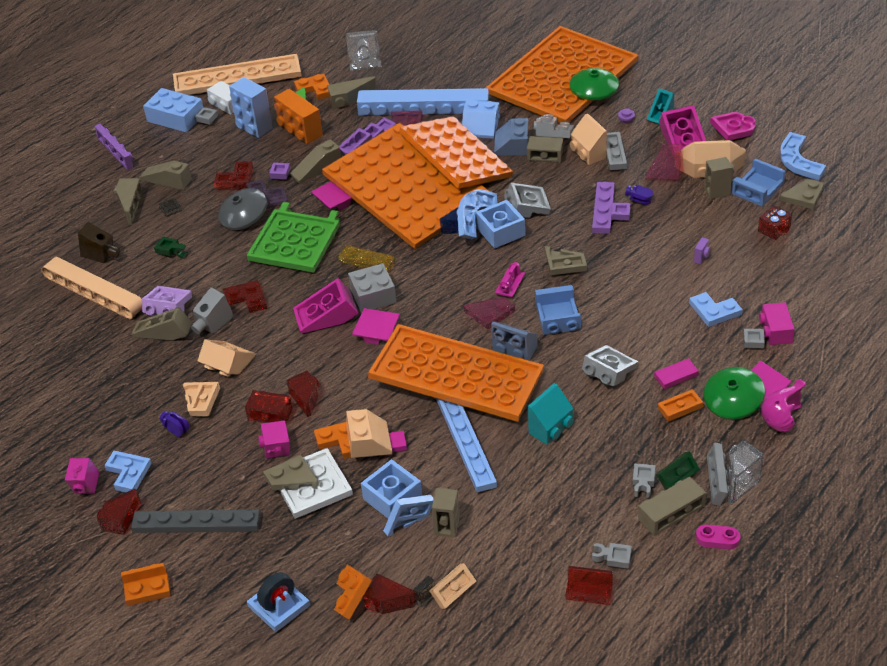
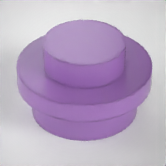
(626, 116)

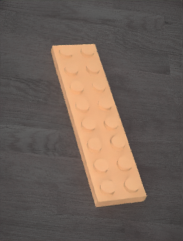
(257, 71)

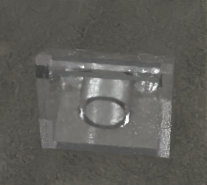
(363, 50)
(743, 470)

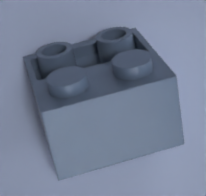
(513, 341)

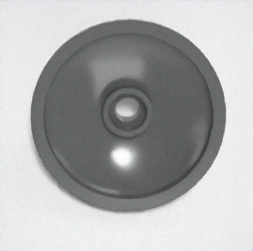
(242, 208)

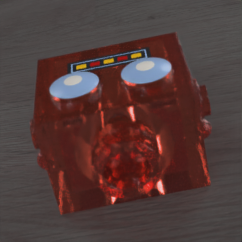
(775, 222)

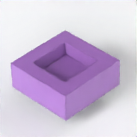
(279, 170)
(620, 211)
(701, 250)

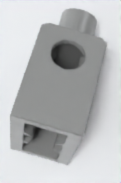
(211, 312)

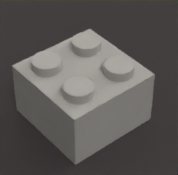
(372, 287)

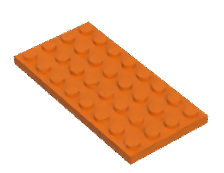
(457, 372)

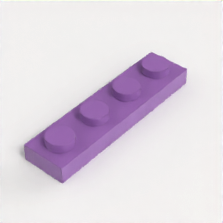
(114, 147)
(603, 207)

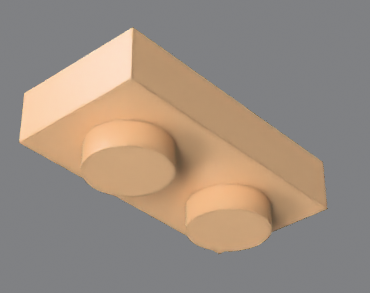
(452, 586)

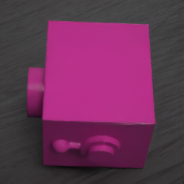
(274, 439)
(82, 476)

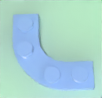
(795, 162)
(467, 210)

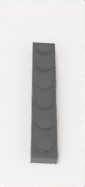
(196, 521)

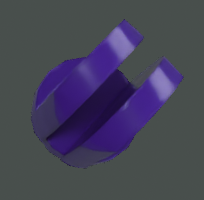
(639, 194)
(174, 423)

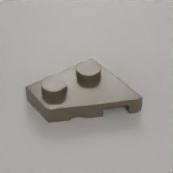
(804, 194)
(290, 475)

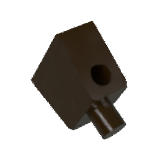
(96, 244)

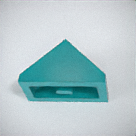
(662, 103)

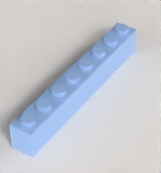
(425, 100)

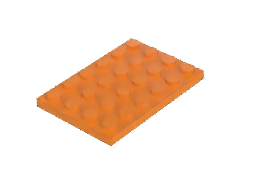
(456, 152)

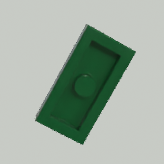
(678, 470)

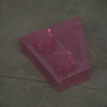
(407, 117)
(666, 163)
(489, 311)

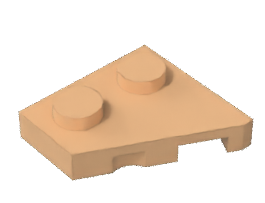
(201, 397)

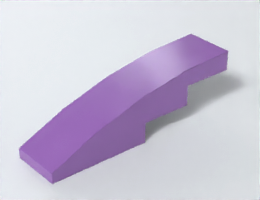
(362, 136)

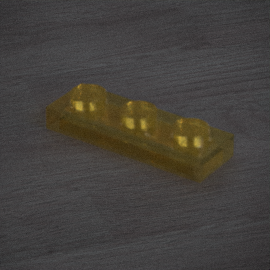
(365, 258)

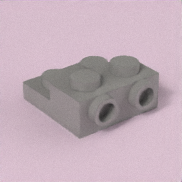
(548, 127)
(527, 199)
(608, 365)

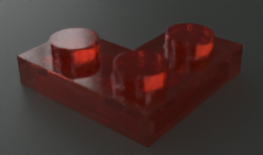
(235, 179)
(246, 292)

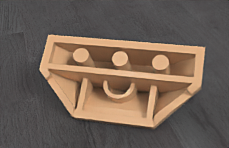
(697, 153)

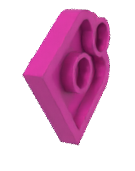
(733, 125)

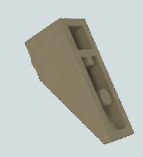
(346, 93)
(316, 160)
(169, 174)
(129, 195)
(164, 326)

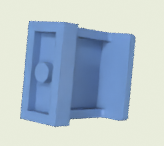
(759, 183)
(557, 309)

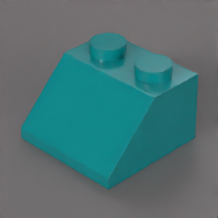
(550, 415)

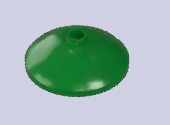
(594, 84)
(734, 401)

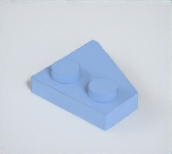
(408, 511)

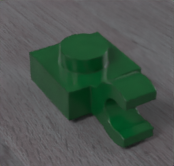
(168, 246)

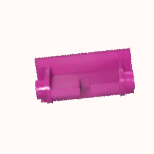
(510, 280)

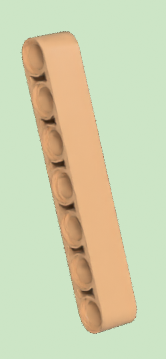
(92, 287)

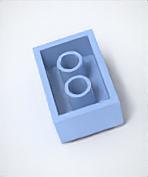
(251, 107)
(173, 110)

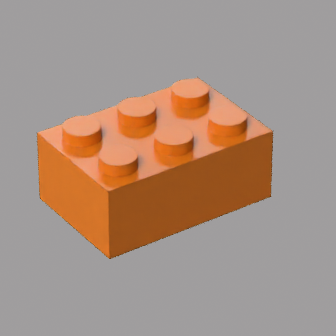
(298, 116)

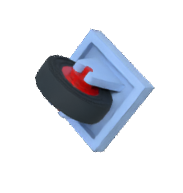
(278, 601)

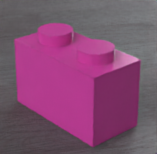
(777, 323)

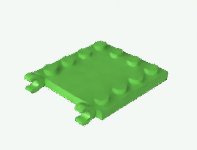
(294, 239)

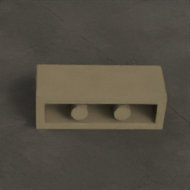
(671, 505)

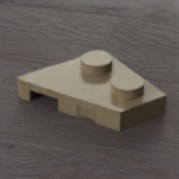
(565, 261)

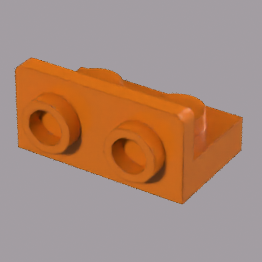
(145, 584)

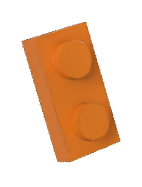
(680, 405)

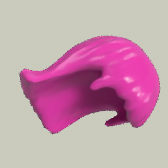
(778, 407)

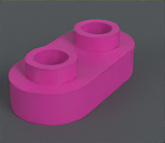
(718, 537)

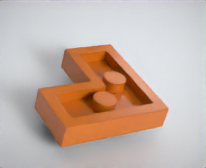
(315, 83)
(333, 436)
(355, 587)

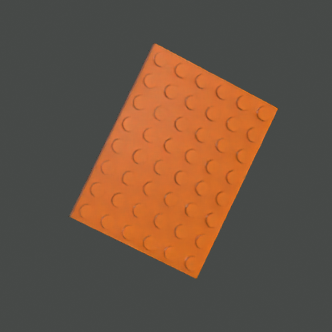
(544, 74)
(397, 186)

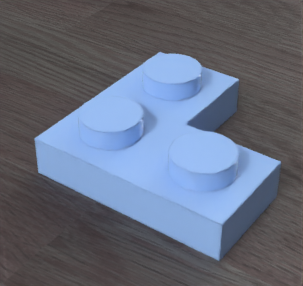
(712, 312)
(130, 467)

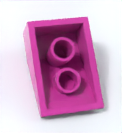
(681, 126)
(326, 308)

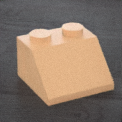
(589, 140)
(224, 357)
(367, 434)

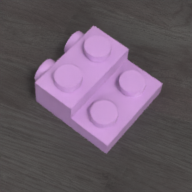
(164, 299)

